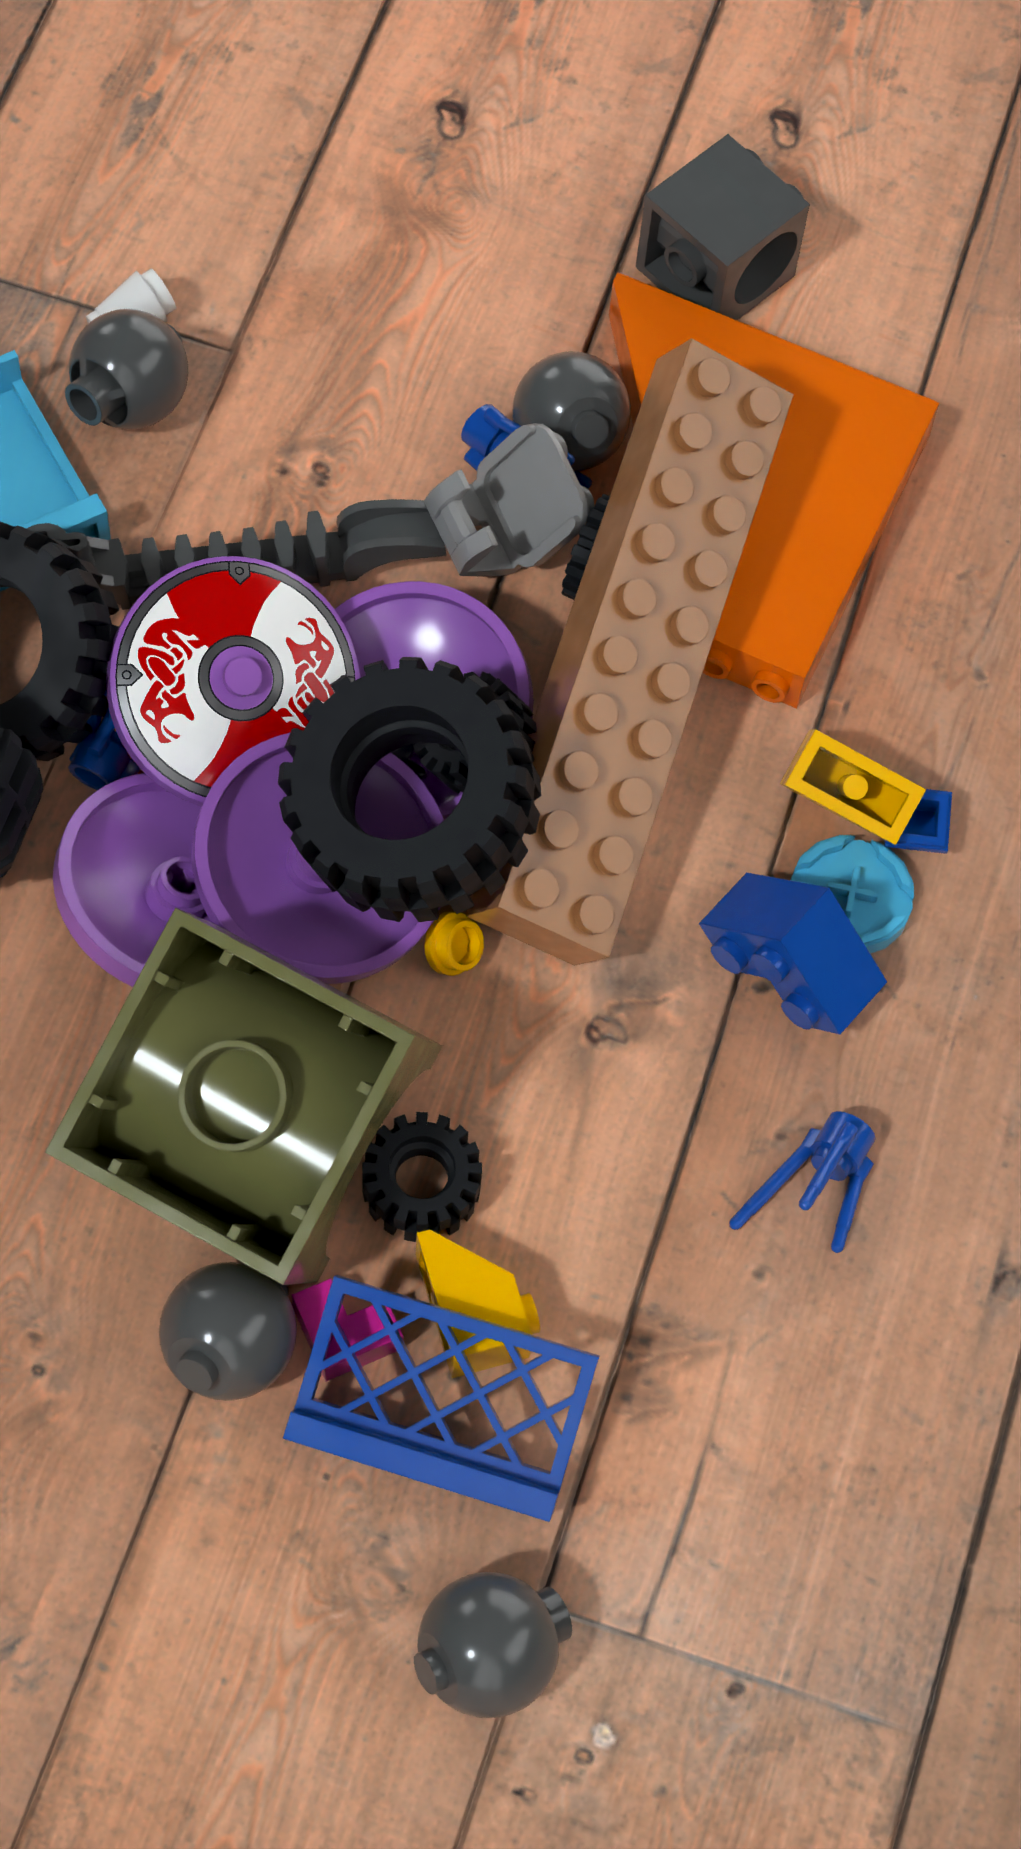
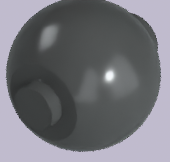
(126, 370)
(579, 401)
(227, 1331)
(490, 1643)

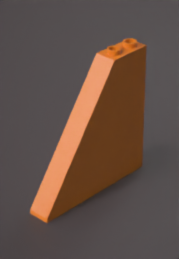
(824, 496)

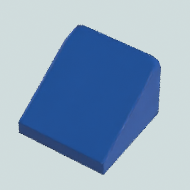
(929, 824)

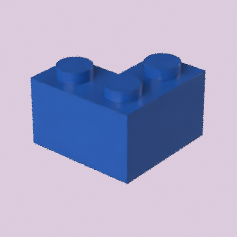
(800, 944)

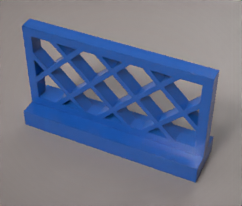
(424, 1455)

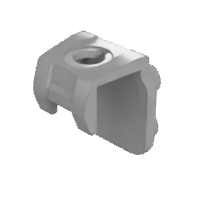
(521, 499)

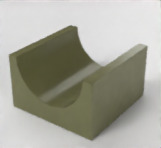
(238, 1097)

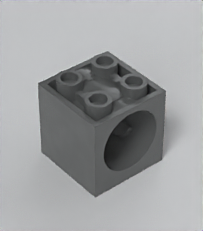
(722, 230)

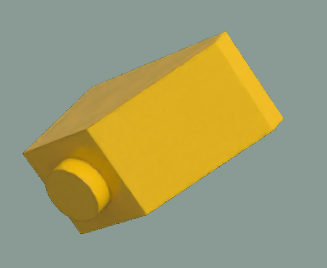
(852, 786)
(478, 1289)

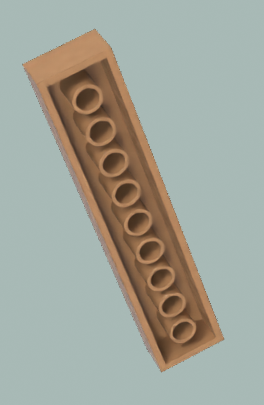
(637, 648)

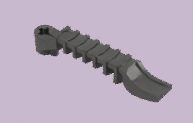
(366, 538)

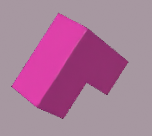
(309, 1307)

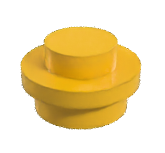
(453, 944)

